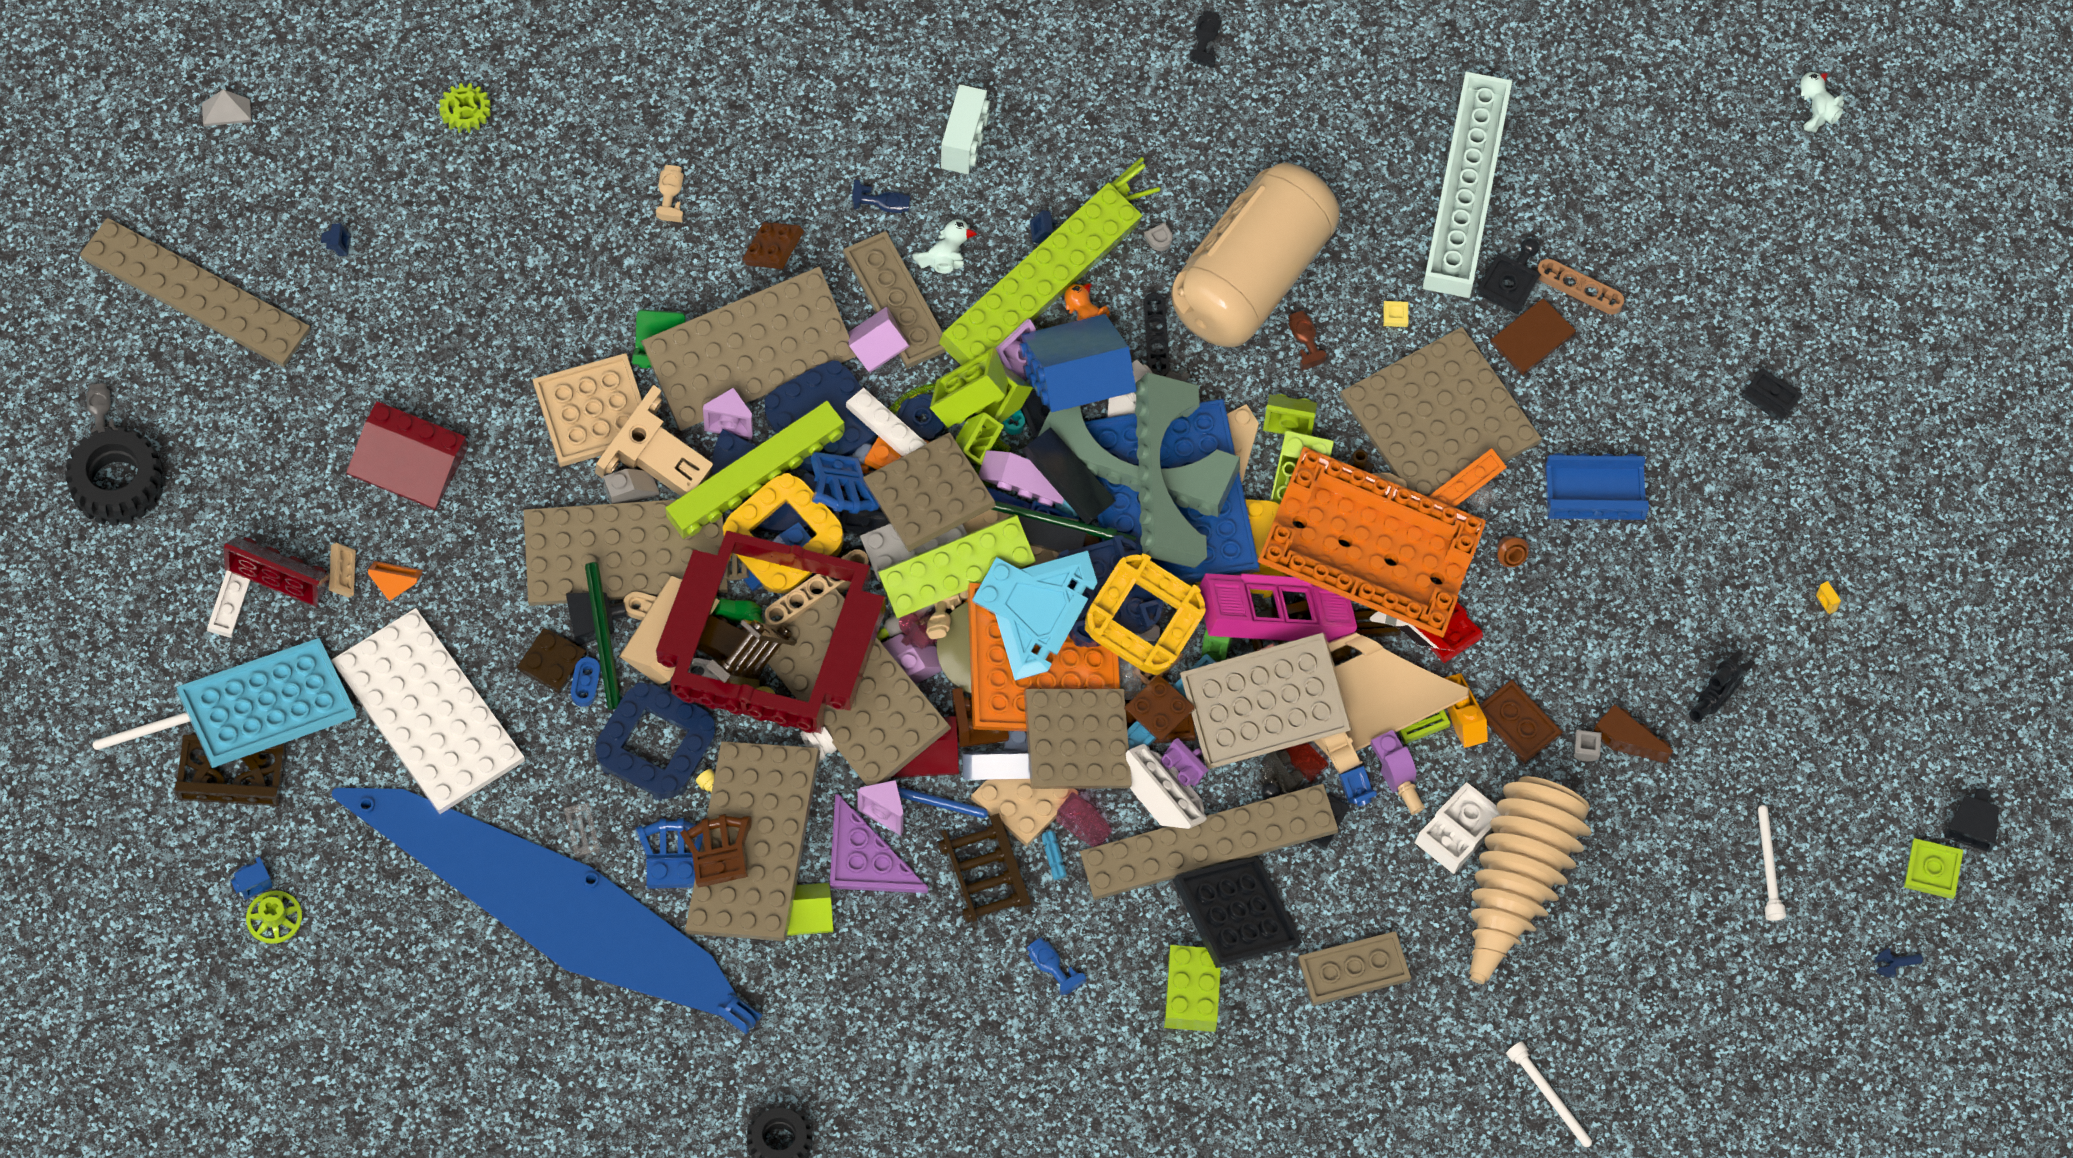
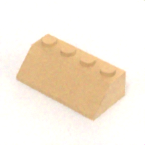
(642, 646)

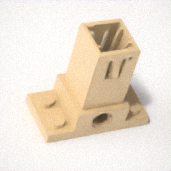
(658, 453)

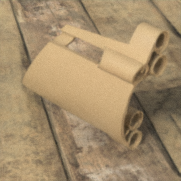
(1382, 696)

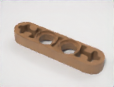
(1578, 290)

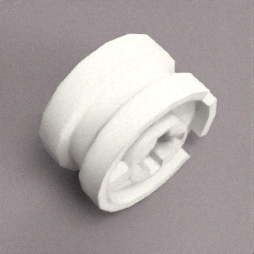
(821, 741)

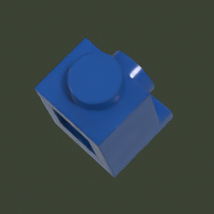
(251, 879)

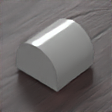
(1587, 745)

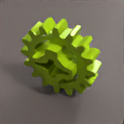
(464, 107)

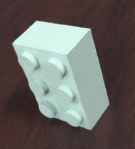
(965, 129)

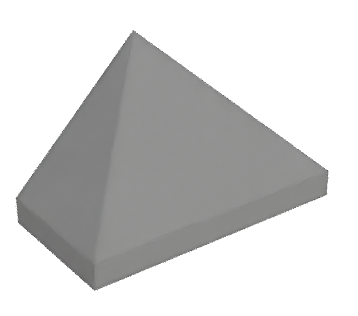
(226, 109)

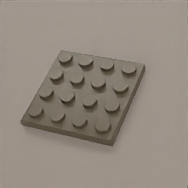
(929, 492)
(1077, 738)

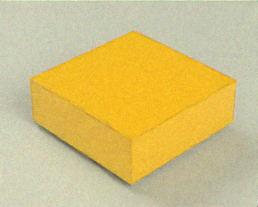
(1828, 597)

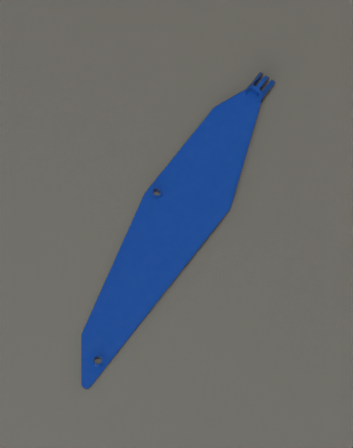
(551, 906)

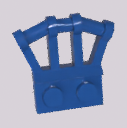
(842, 471)
(670, 869)

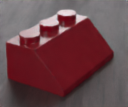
(938, 758)

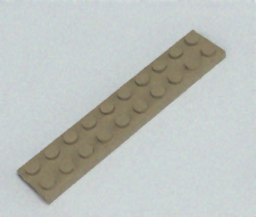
(195, 292)
(1218, 840)

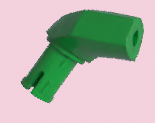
(738, 610)

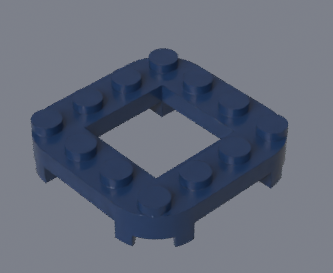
(639, 772)

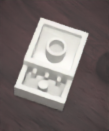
(1458, 828)

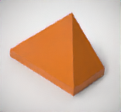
(393, 578)

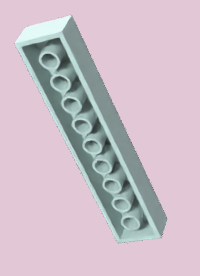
(1467, 185)

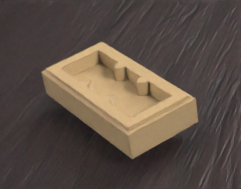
(342, 570)

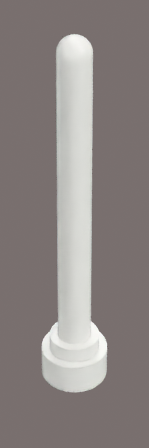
(141, 731)
(1775, 909)
(1520, 1055)

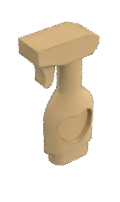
(669, 186)
(940, 621)

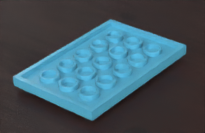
(266, 702)

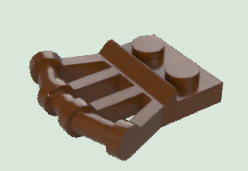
(722, 863)

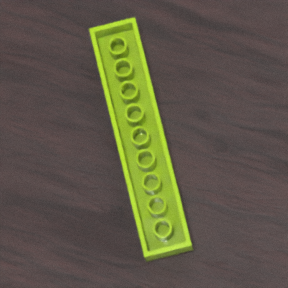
(1043, 275)

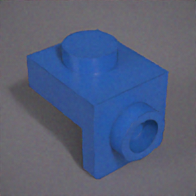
(1357, 786)

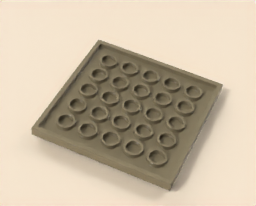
(1439, 413)

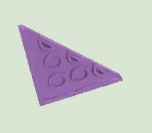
(864, 859)

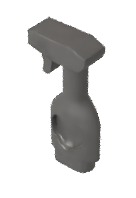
(98, 405)

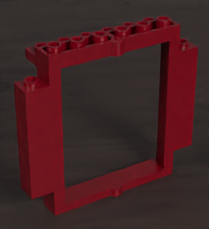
(843, 660)

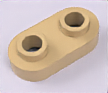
(641, 599)

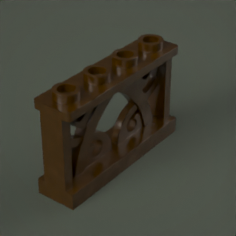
(202, 791)

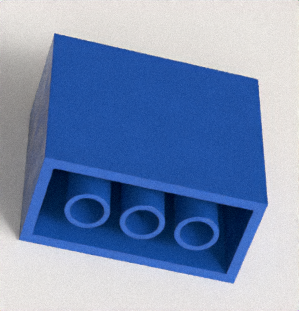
(1077, 363)

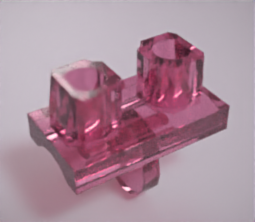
(916, 630)

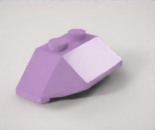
(916, 662)

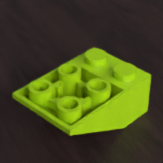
(1290, 453)

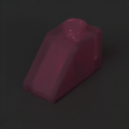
(1083, 820)

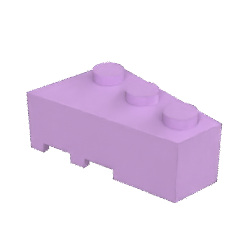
(1018, 474)

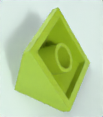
(811, 910)

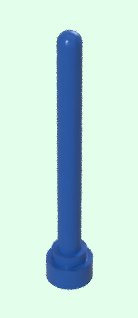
(942, 802)

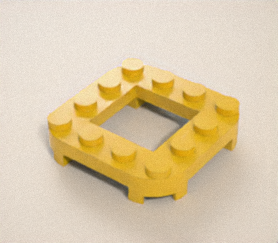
(764, 503)
(1163, 585)

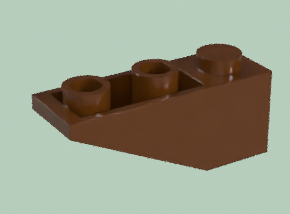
(1626, 735)

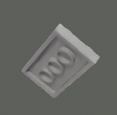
(886, 548)

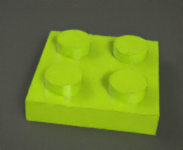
(1933, 868)

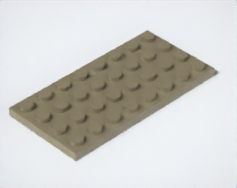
(748, 346)
(628, 540)
(889, 714)
(776, 791)

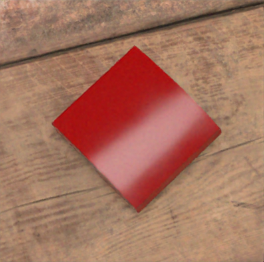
(1459, 634)

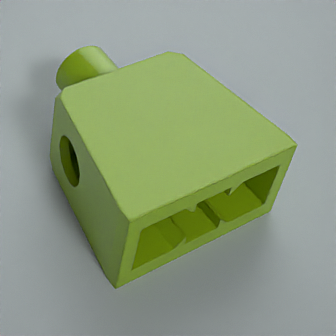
(975, 439)

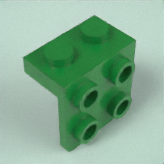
(649, 324)

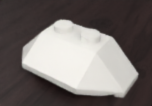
(1162, 792)

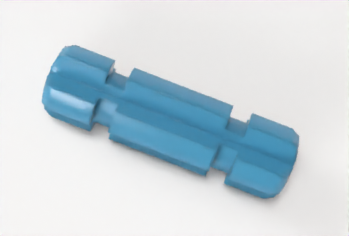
(1054, 855)

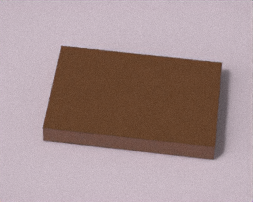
(1532, 336)
(1519, 721)

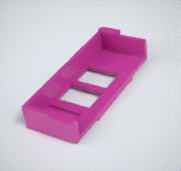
(1233, 615)

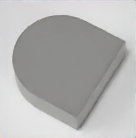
(1159, 237)

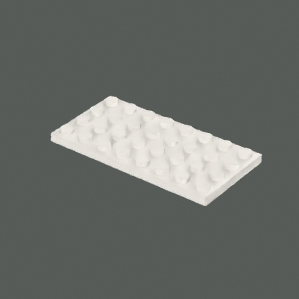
(428, 711)

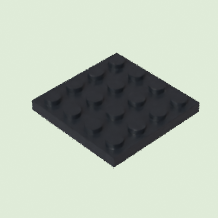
(1237, 911)

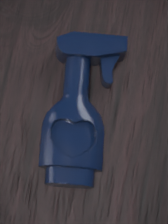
(886, 201)

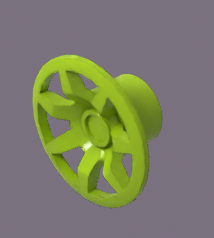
(272, 914)

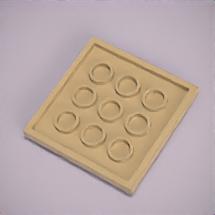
(587, 407)

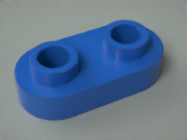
(585, 683)

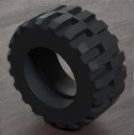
(109, 448)

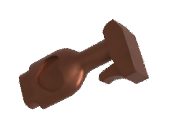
(1305, 332)

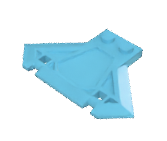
(1036, 607)

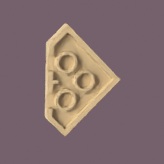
(1243, 432)
(1021, 809)

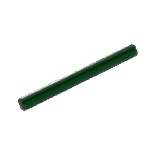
(602, 635)

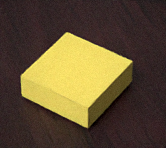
(1395, 313)

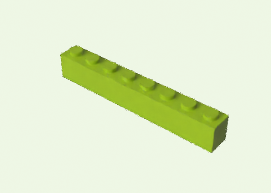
(755, 470)

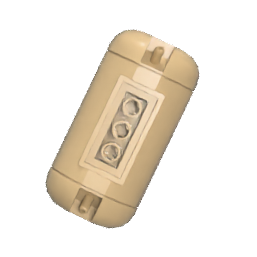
(1255, 254)

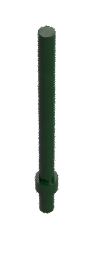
(1093, 530)

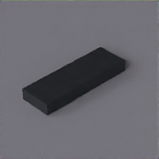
(1051, 536)

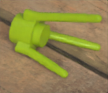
(1123, 188)

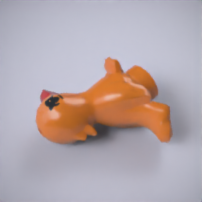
(1078, 300)

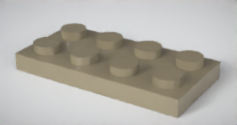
(1354, 968)

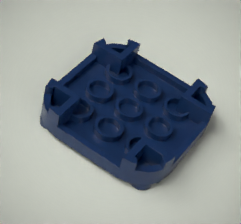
(808, 391)
(1139, 609)

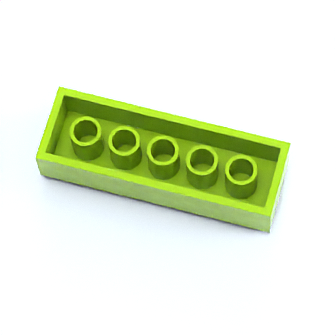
(953, 565)

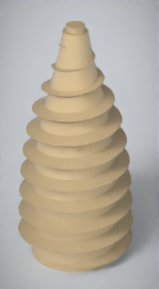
(1523, 864)

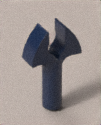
(1895, 962)

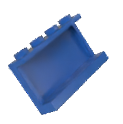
(1596, 487)

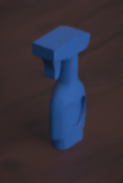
(1048, 961)

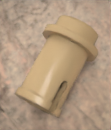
(1410, 797)

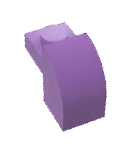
(1395, 759)

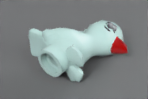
(1824, 105)
(945, 253)

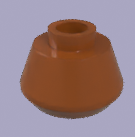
(1512, 551)

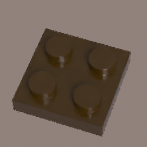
(551, 660)

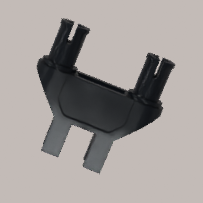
(1721, 686)

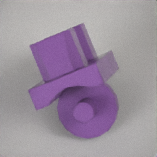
(1186, 762)

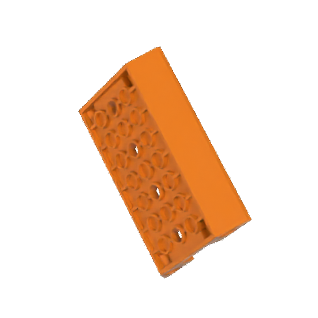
(1379, 524)

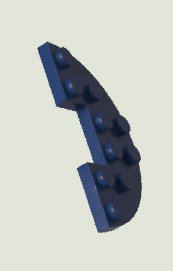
(731, 448)

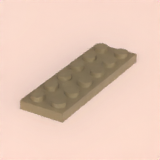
(891, 286)

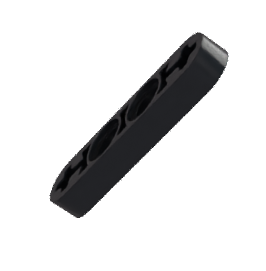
(1156, 336)

